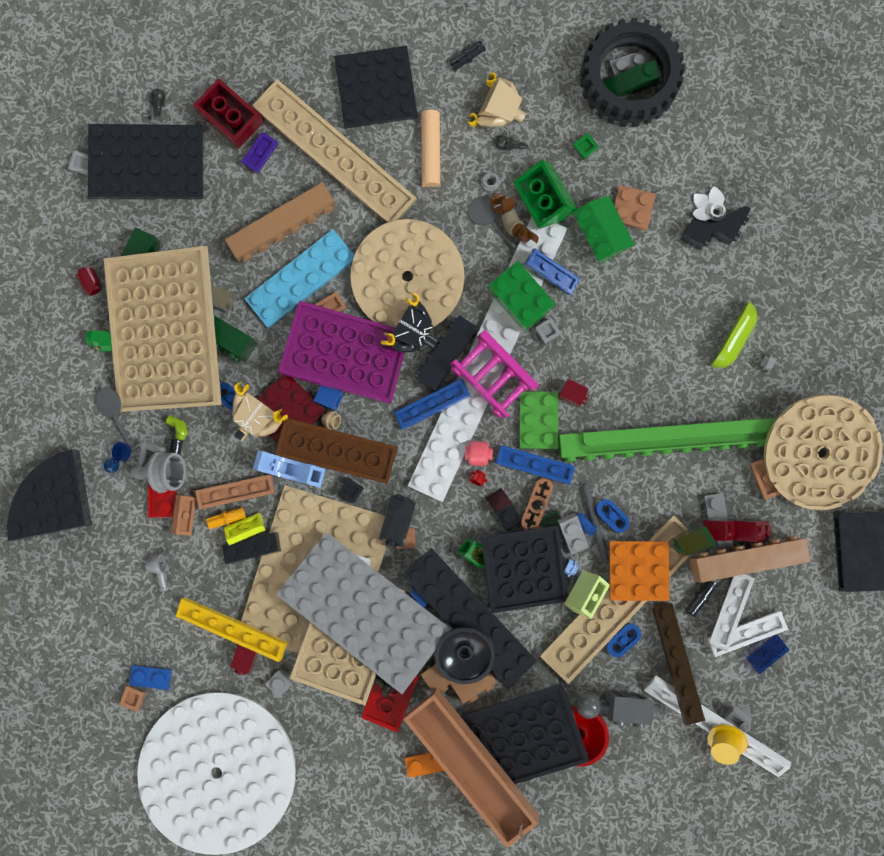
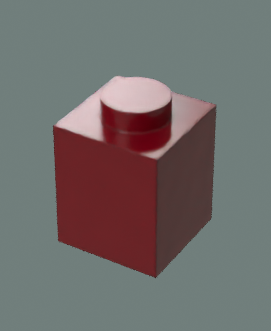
(574, 393)
(243, 660)

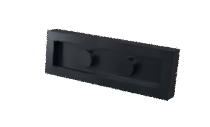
(252, 548)

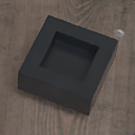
(351, 490)

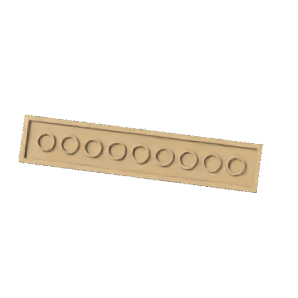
(334, 152)
(587, 636)

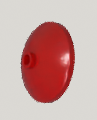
(594, 737)

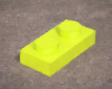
(244, 528)

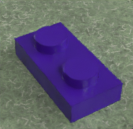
(260, 152)

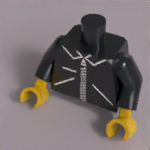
(412, 329)

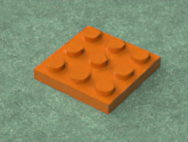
(638, 571)

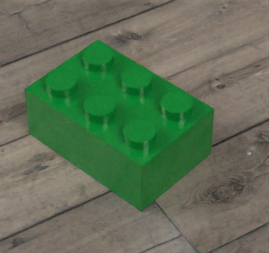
(521, 296)

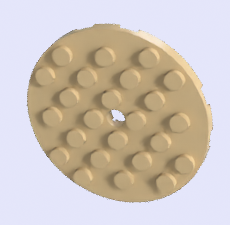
(402, 248)
(851, 455)

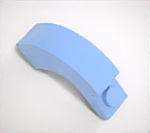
(289, 469)

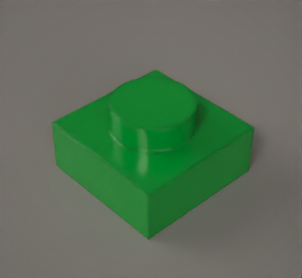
(585, 146)

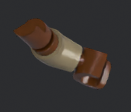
(510, 220)

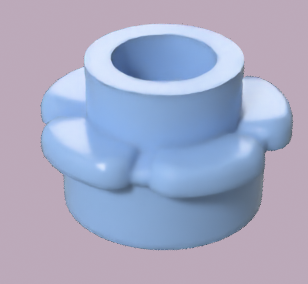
(570, 567)

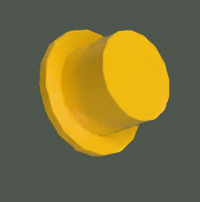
(727, 743)

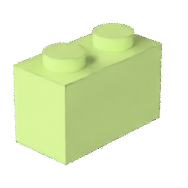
(587, 594)

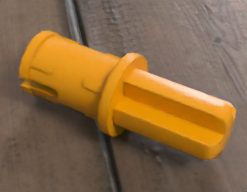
(225, 518)

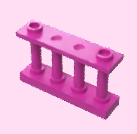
(512, 369)

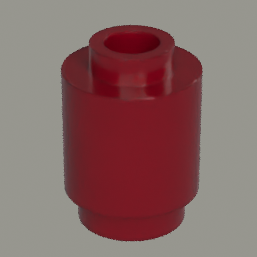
(89, 281)

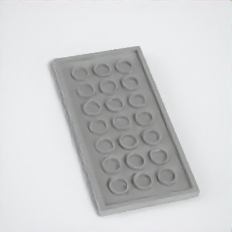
(363, 612)

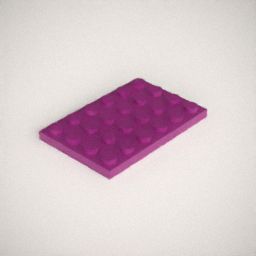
(341, 353)

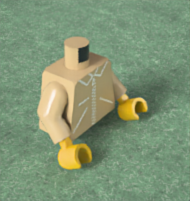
(499, 105)
(253, 415)

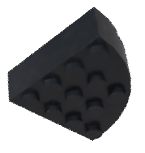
(50, 499)

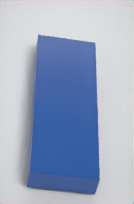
(551, 271)

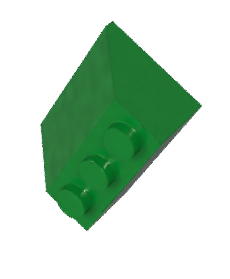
(545, 194)
(603, 228)

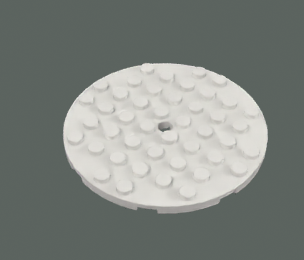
(209, 811)

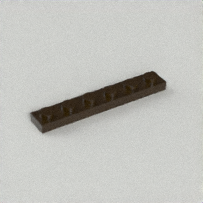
(678, 664)

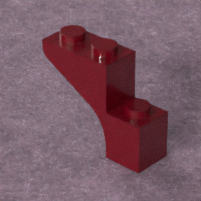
(738, 530)

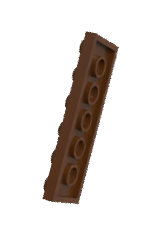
(336, 450)

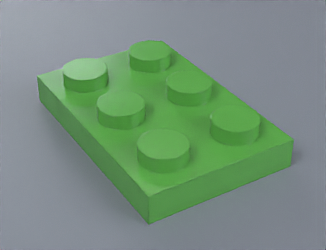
(539, 420)

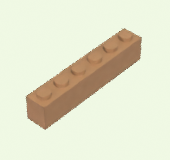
(280, 223)
(750, 559)

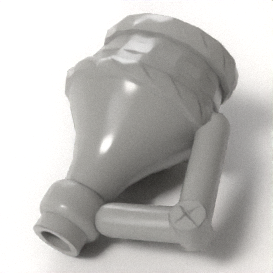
(164, 469)

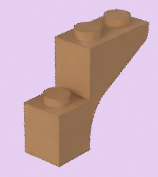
(466, 692)

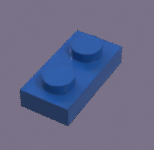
(150, 677)

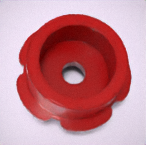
(478, 478)

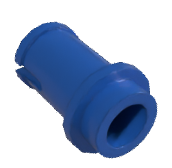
(586, 525)

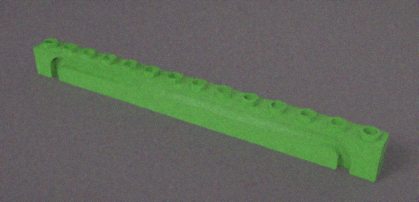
(664, 439)

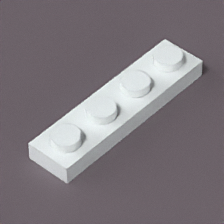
(731, 611)
(754, 631)

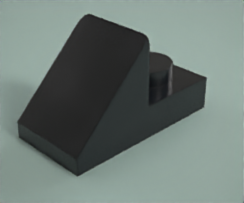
(503, 509)

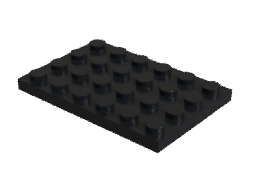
(145, 161)
(530, 733)

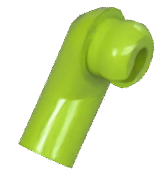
(179, 425)

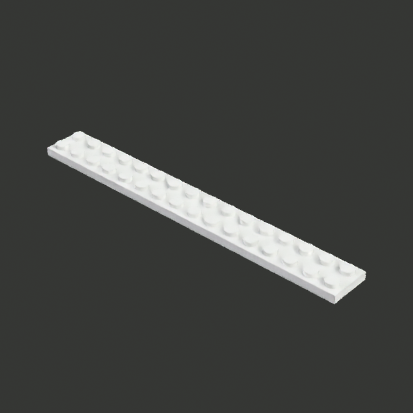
(459, 422)

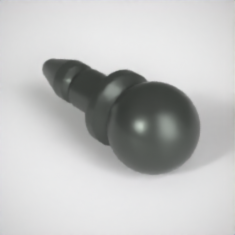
(157, 100)
(503, 142)

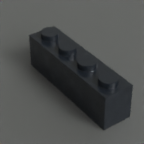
(449, 348)

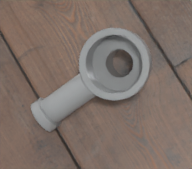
(152, 566)

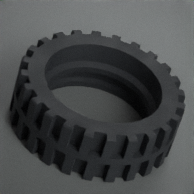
(644, 37)

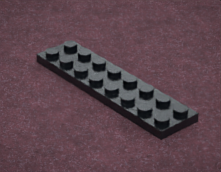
(463, 608)

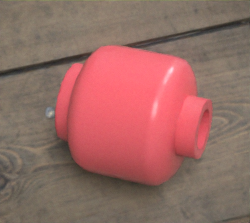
(478, 453)

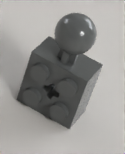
(617, 707)

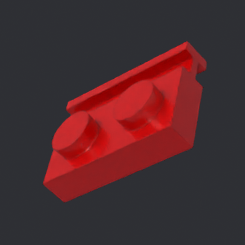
(161, 504)

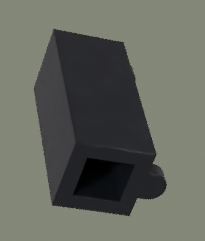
(397, 521)

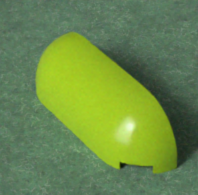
(736, 337)

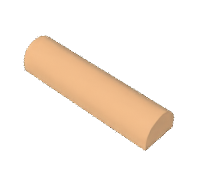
(430, 148)

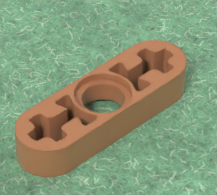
(537, 490)

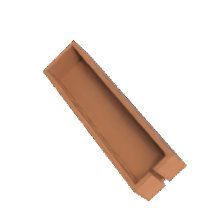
(472, 768)

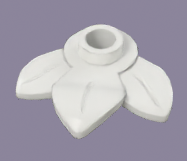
(707, 203)

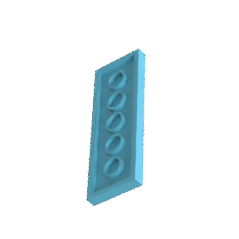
(300, 278)

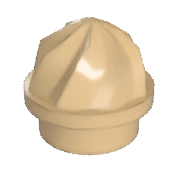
(331, 420)

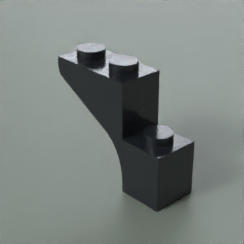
(726, 230)

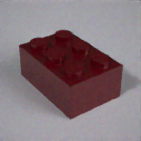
(228, 113)

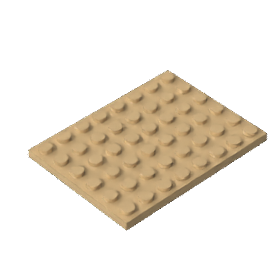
(163, 329)
(301, 523)

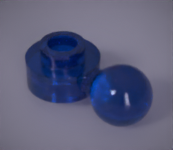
(120, 452)

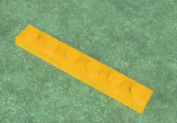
(231, 629)

